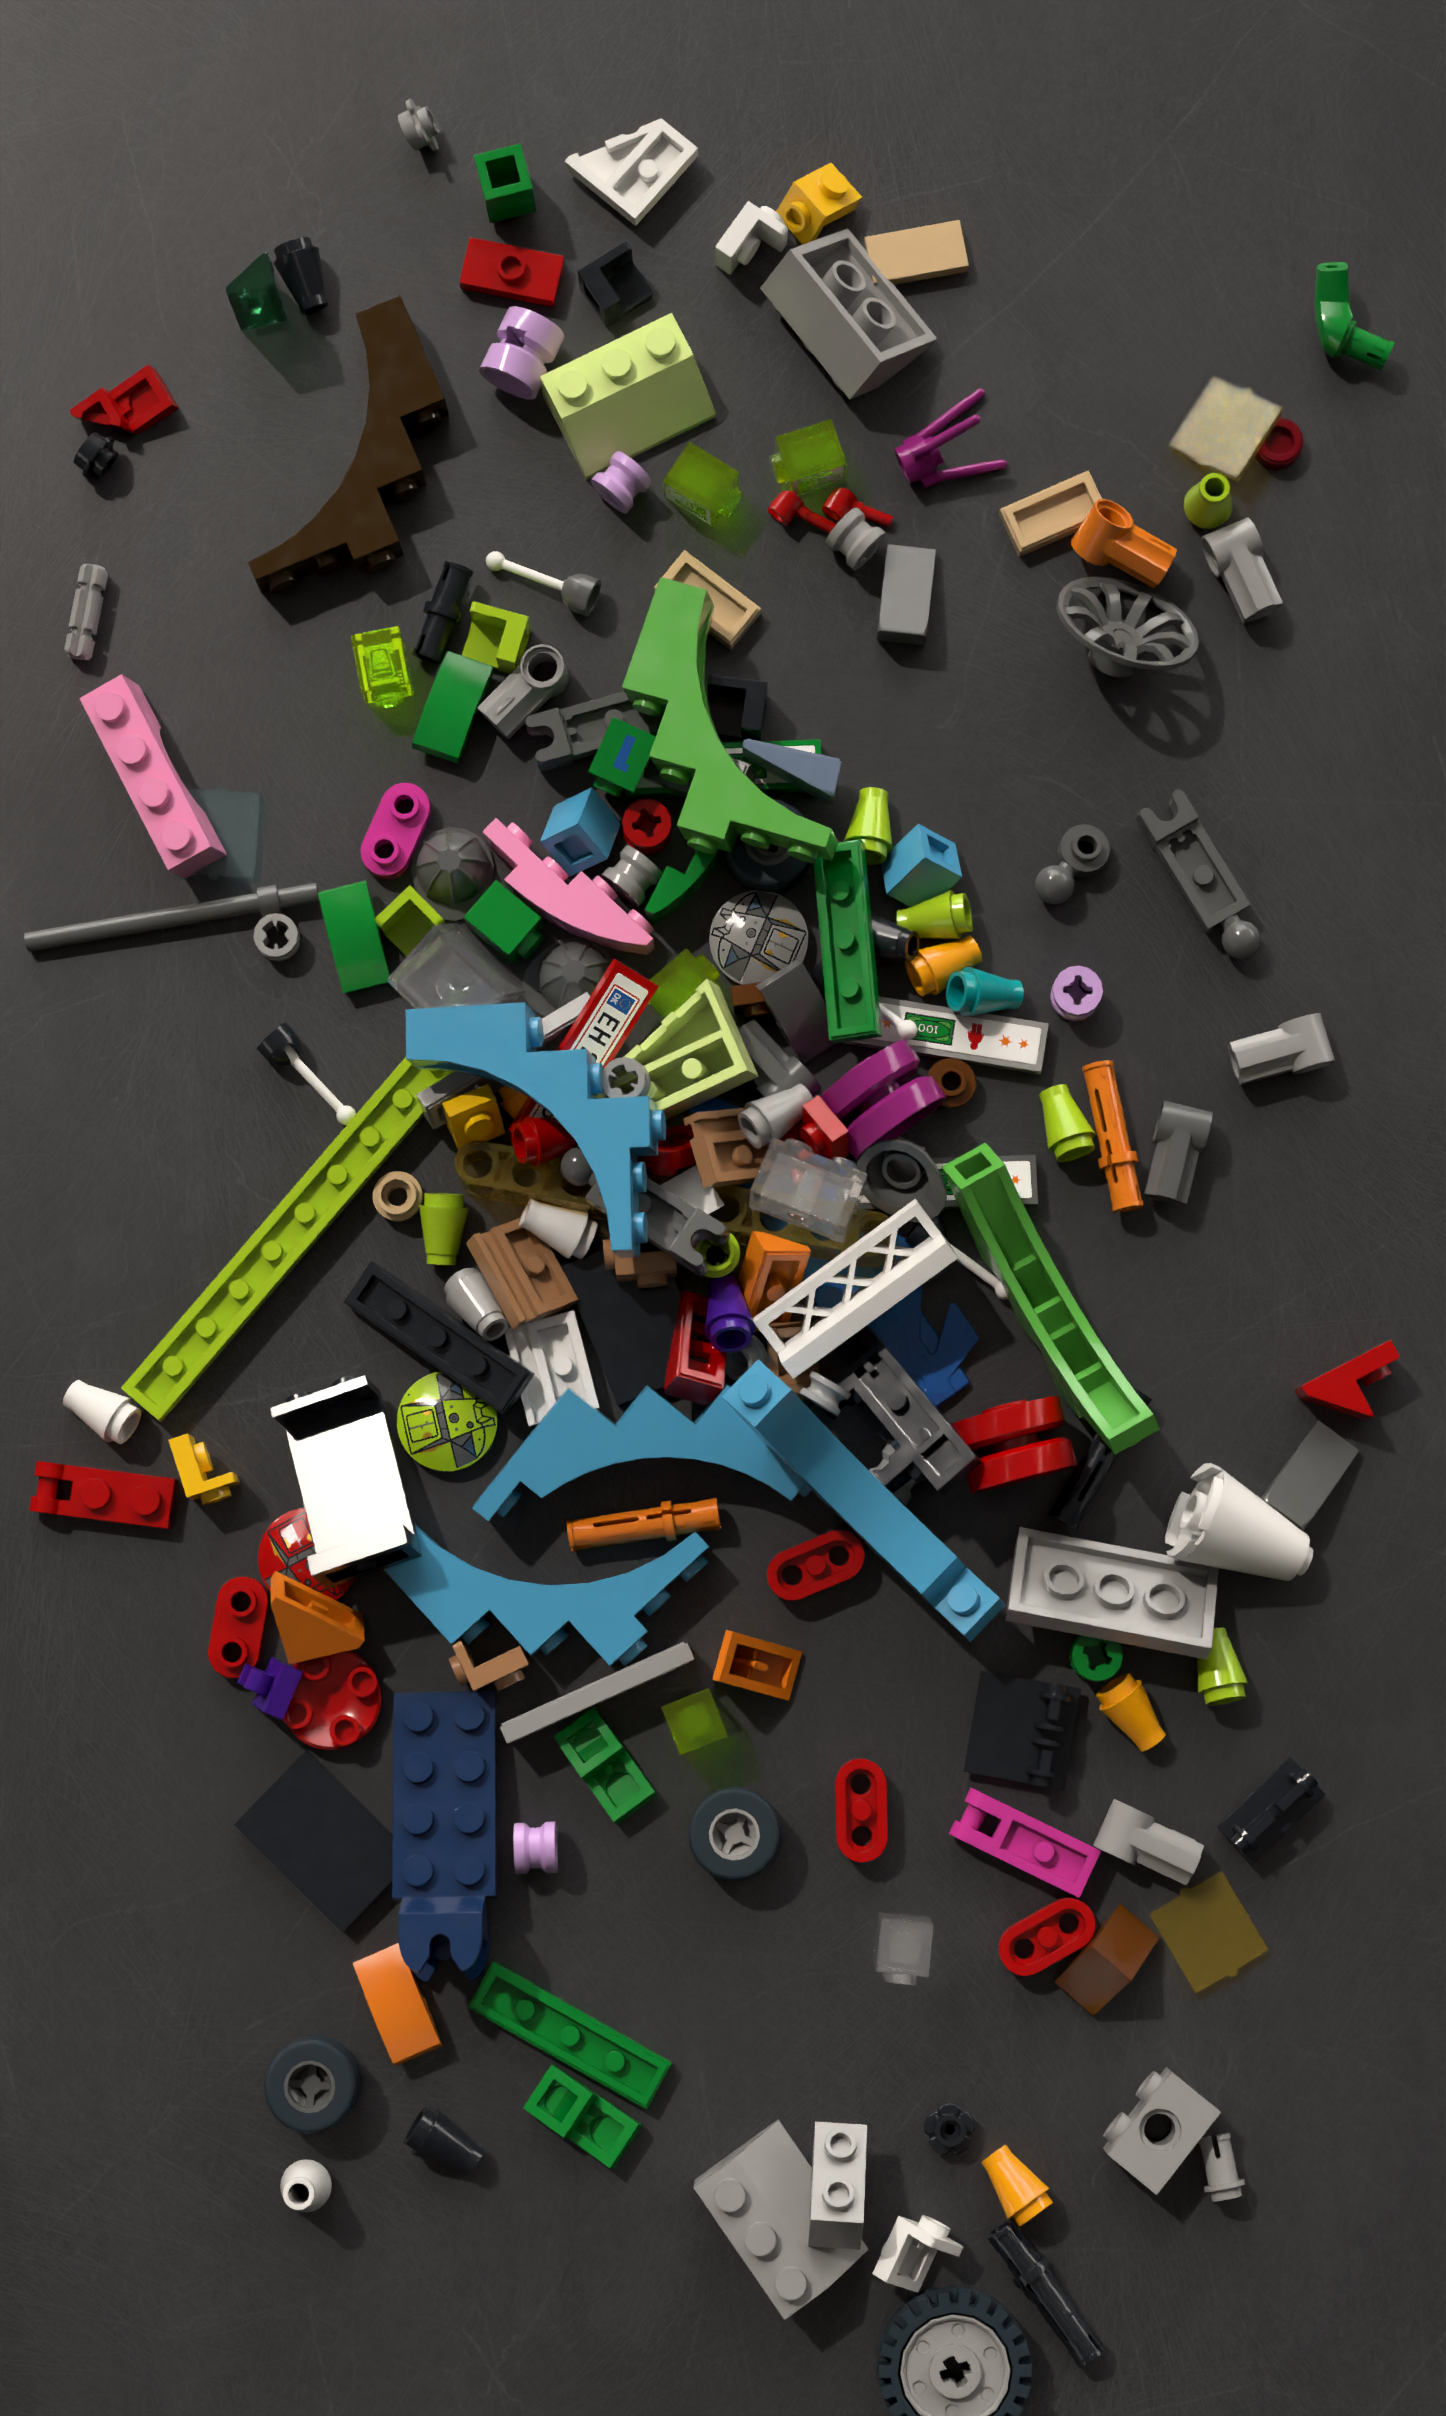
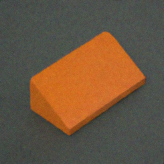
(770, 1271)

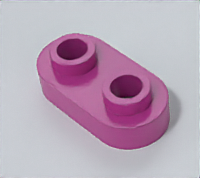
(396, 829)

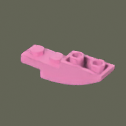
(580, 908)

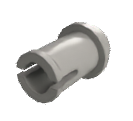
(1221, 2170)

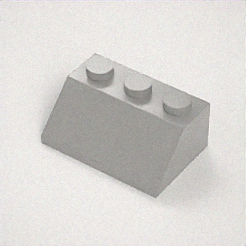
(847, 322)
(764, 2211)

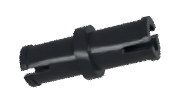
(442, 612)

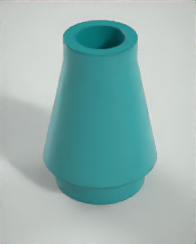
(980, 992)

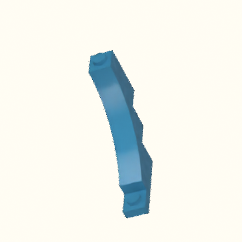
(581, 1439)
(862, 1500)

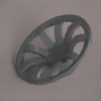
(1119, 642)

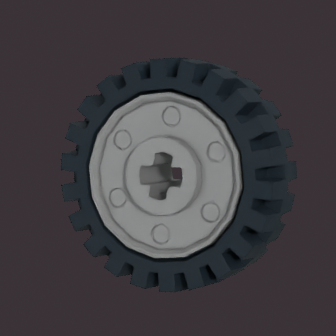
(962, 2326)

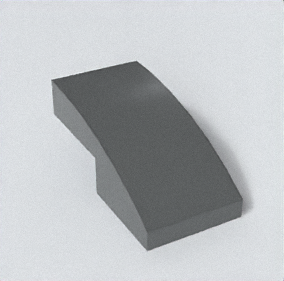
(798, 1010)

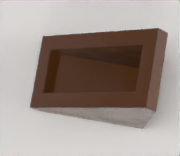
(1107, 1960)

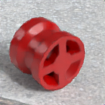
(649, 837)

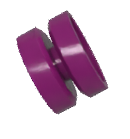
(877, 1094)

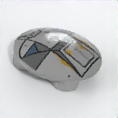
(757, 936)

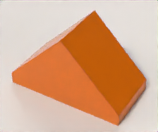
(312, 1622)
(757, 1665)

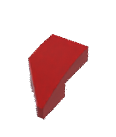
(130, 405)

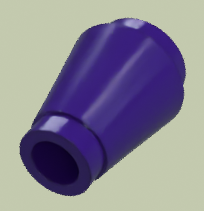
(728, 1316)

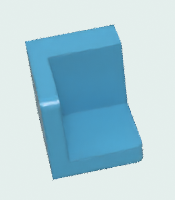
(580, 832)
(921, 867)

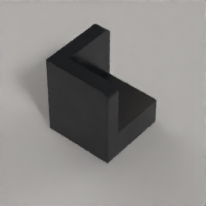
(614, 284)
(737, 706)

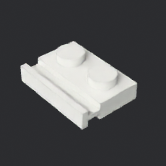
(558, 1359)

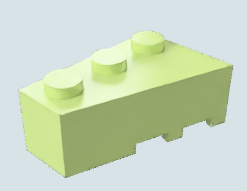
(692, 1054)

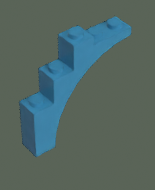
(611, 1132)
(603, 1611)

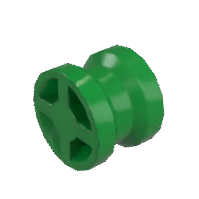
(1084, 1659)

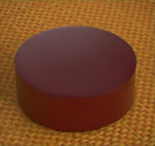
(1281, 446)

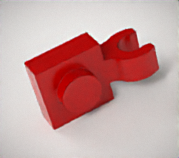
(824, 1130)

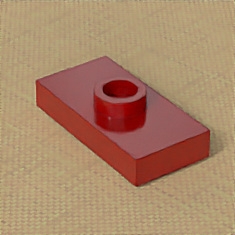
(512, 272)

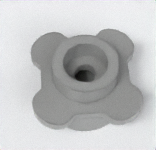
(419, 126)

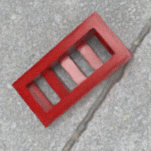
(688, 1377)

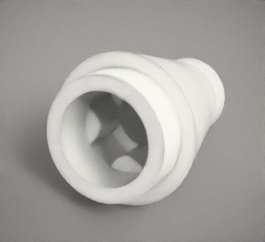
(559, 1227)
(103, 1411)
(314, 2177)

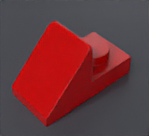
(1339, 1386)

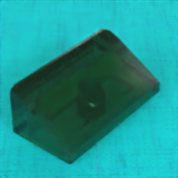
(257, 295)

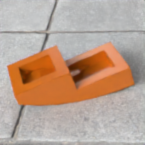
(397, 2005)

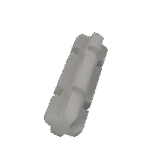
(86, 612)

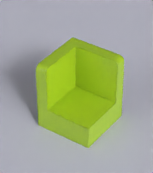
(497, 637)
(407, 920)

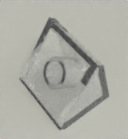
(452, 971)

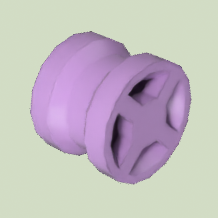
(621, 482)
(1074, 1003)
(535, 1847)

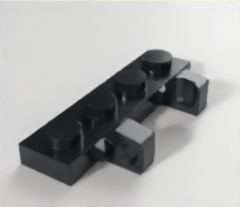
(923, 1436)

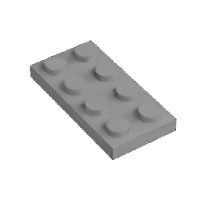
(1112, 1593)

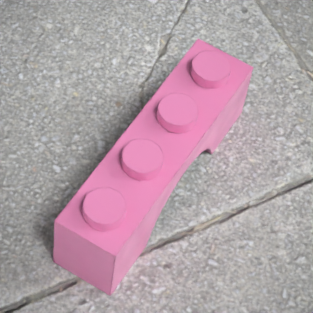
(162, 800)

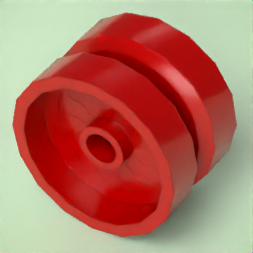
(1014, 1443)

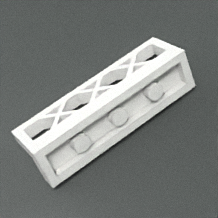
(864, 1304)

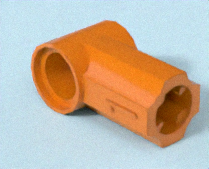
(1112, 538)

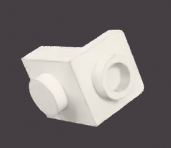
(911, 2251)

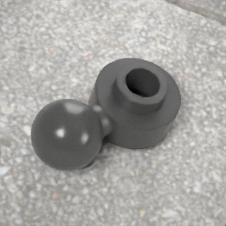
(1056, 882)

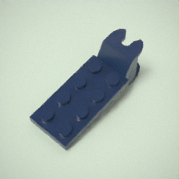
(444, 1827)

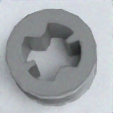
(262, 940)
(633, 1067)
(825, 1393)

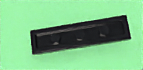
(439, 1338)

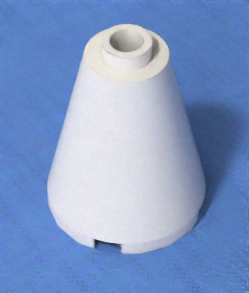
(1235, 1530)

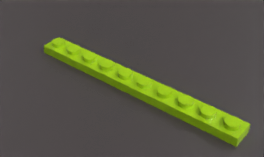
(281, 1241)

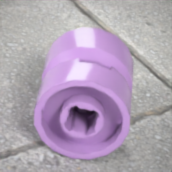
(524, 347)

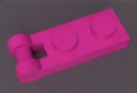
(1027, 1843)

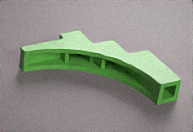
(721, 800)
(1043, 1302)

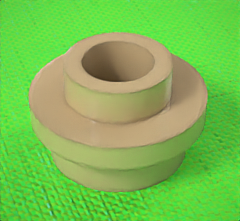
(393, 1181)

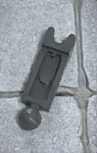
(581, 728)
(1201, 874)
(672, 1222)

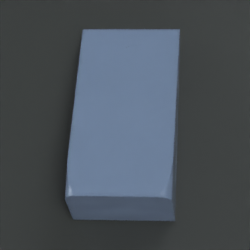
(803, 769)

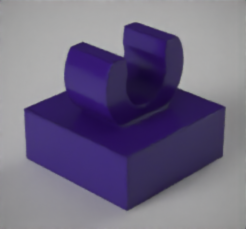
(272, 1687)

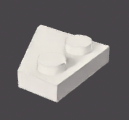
(635, 168)

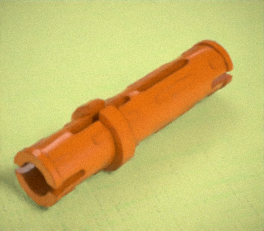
(1116, 1153)
(644, 1524)

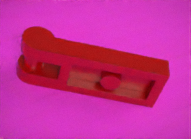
(105, 1495)

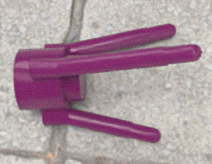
(920, 453)

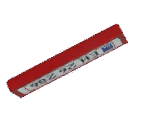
(603, 1022)

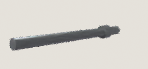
(266, 900)

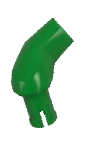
(1335, 320)

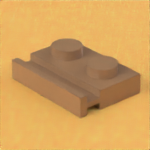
(722, 1149)
(521, 1273)

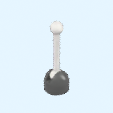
(578, 591)

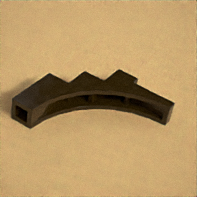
(385, 467)

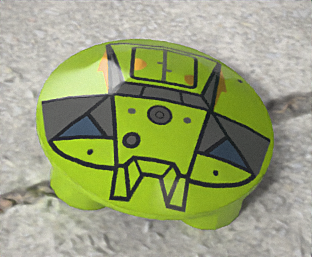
(445, 1423)

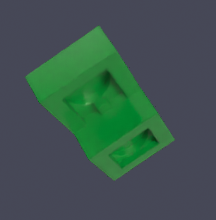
(452, 707)
(676, 888)
(354, 936)
(605, 1766)
(582, 2116)

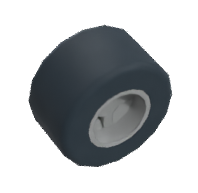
(738, 1848)

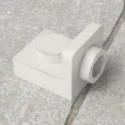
(742, 236)

